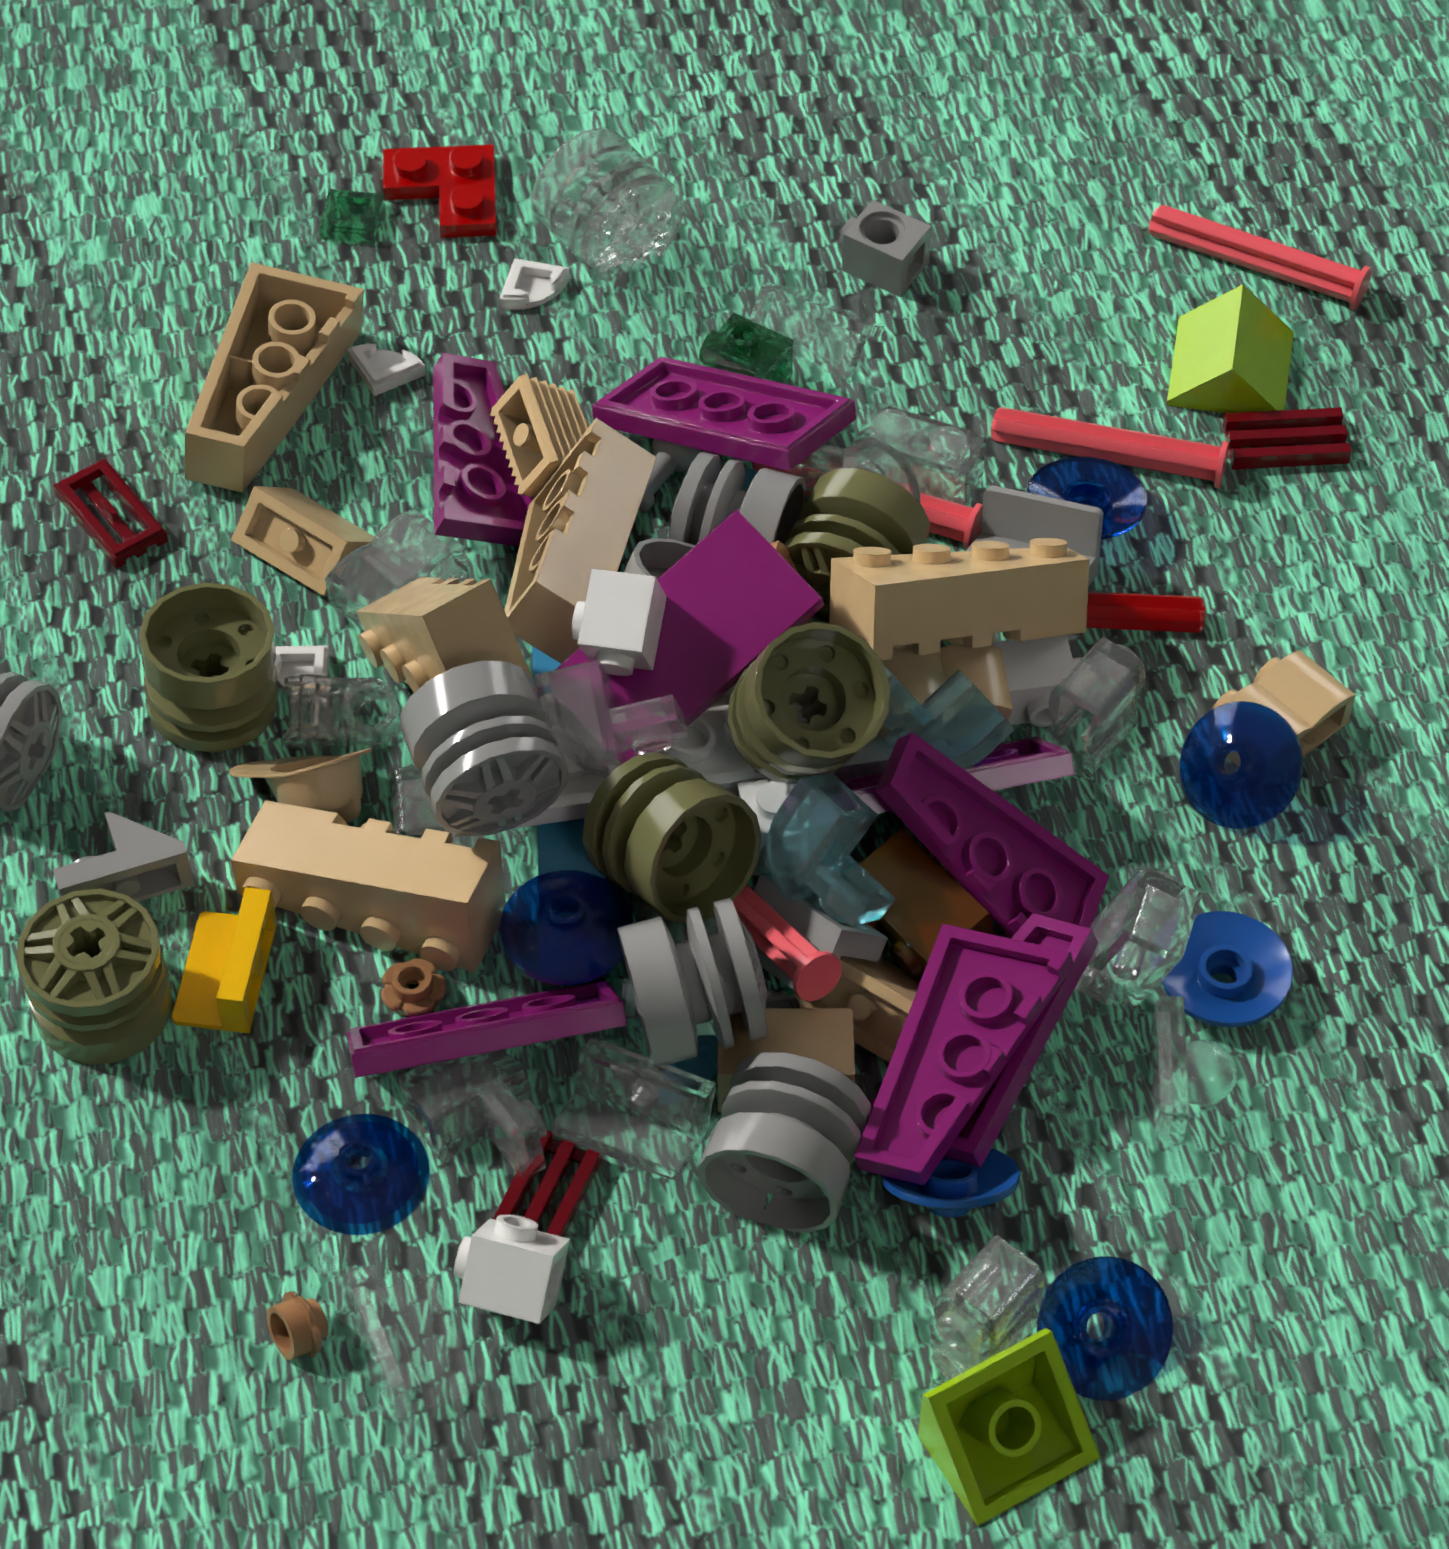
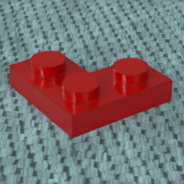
(456, 175)

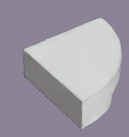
(532, 282)
(384, 368)
(301, 661)

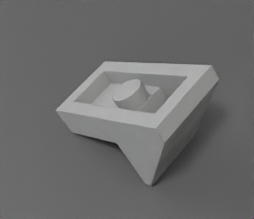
(140, 866)

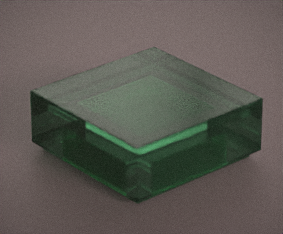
(352, 216)

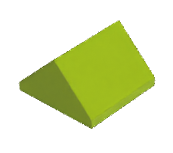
(1231, 356)
(1007, 1427)

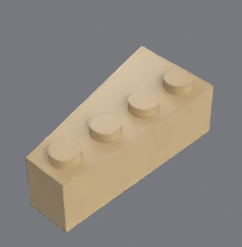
(266, 371)
(574, 527)
(959, 594)
(436, 628)
(376, 882)

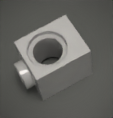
(885, 247)

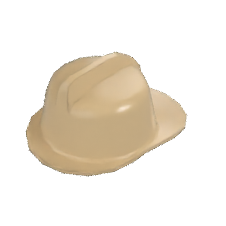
(312, 781)

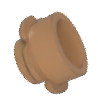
(412, 1001)
(297, 1326)

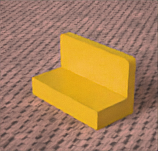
(227, 965)

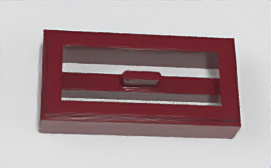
(1285, 431)
(132, 543)
(564, 1153)

